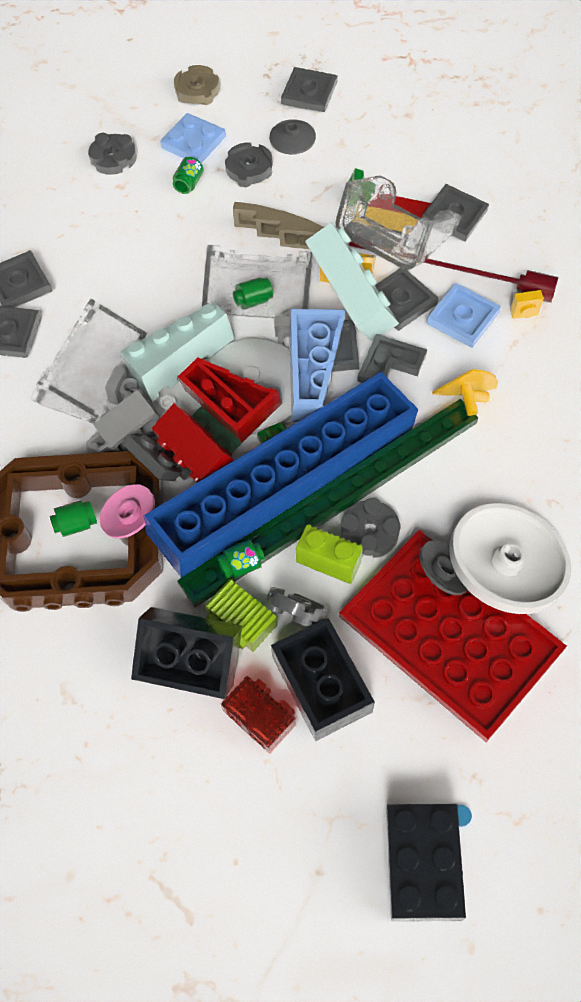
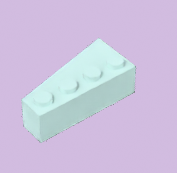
(351, 282)
(170, 350)

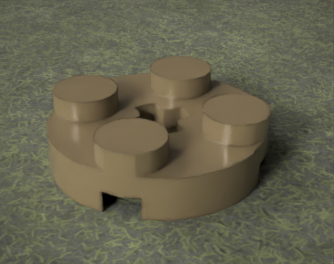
(189, 92)

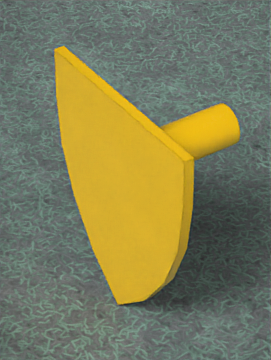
(472, 387)

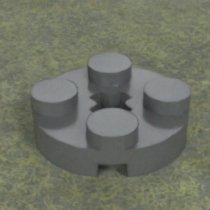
(123, 153)
(259, 168)
(371, 512)
(304, 609)

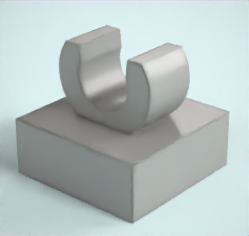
(281, 327)
(118, 385)

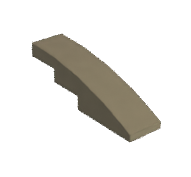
(275, 223)

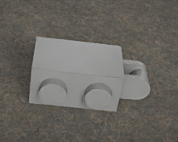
(131, 417)

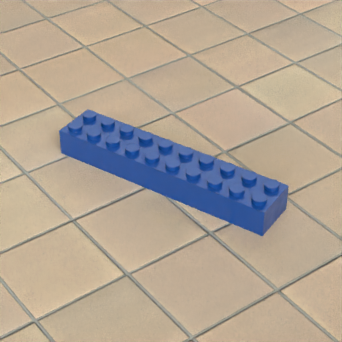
(278, 473)

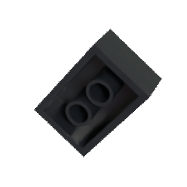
(186, 652)
(322, 679)
(425, 863)

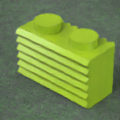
(329, 554)
(238, 607)

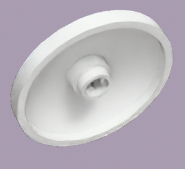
(266, 365)
(510, 558)

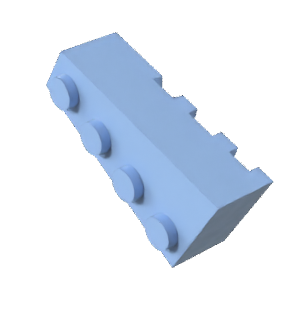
(313, 350)

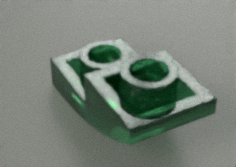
(216, 429)

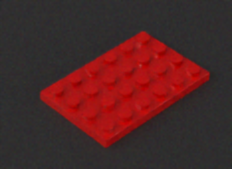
(449, 644)

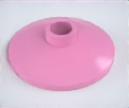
(125, 511)

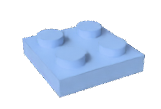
(193, 138)
(463, 315)

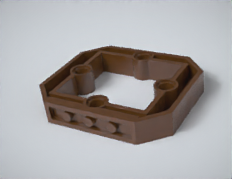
(91, 587)

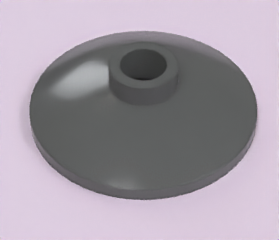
(292, 136)
(439, 569)

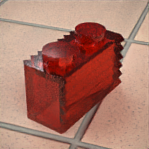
(259, 713)

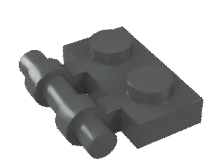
(155, 457)

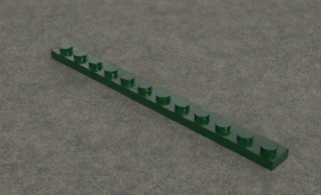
(337, 495)

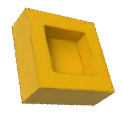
(526, 304)

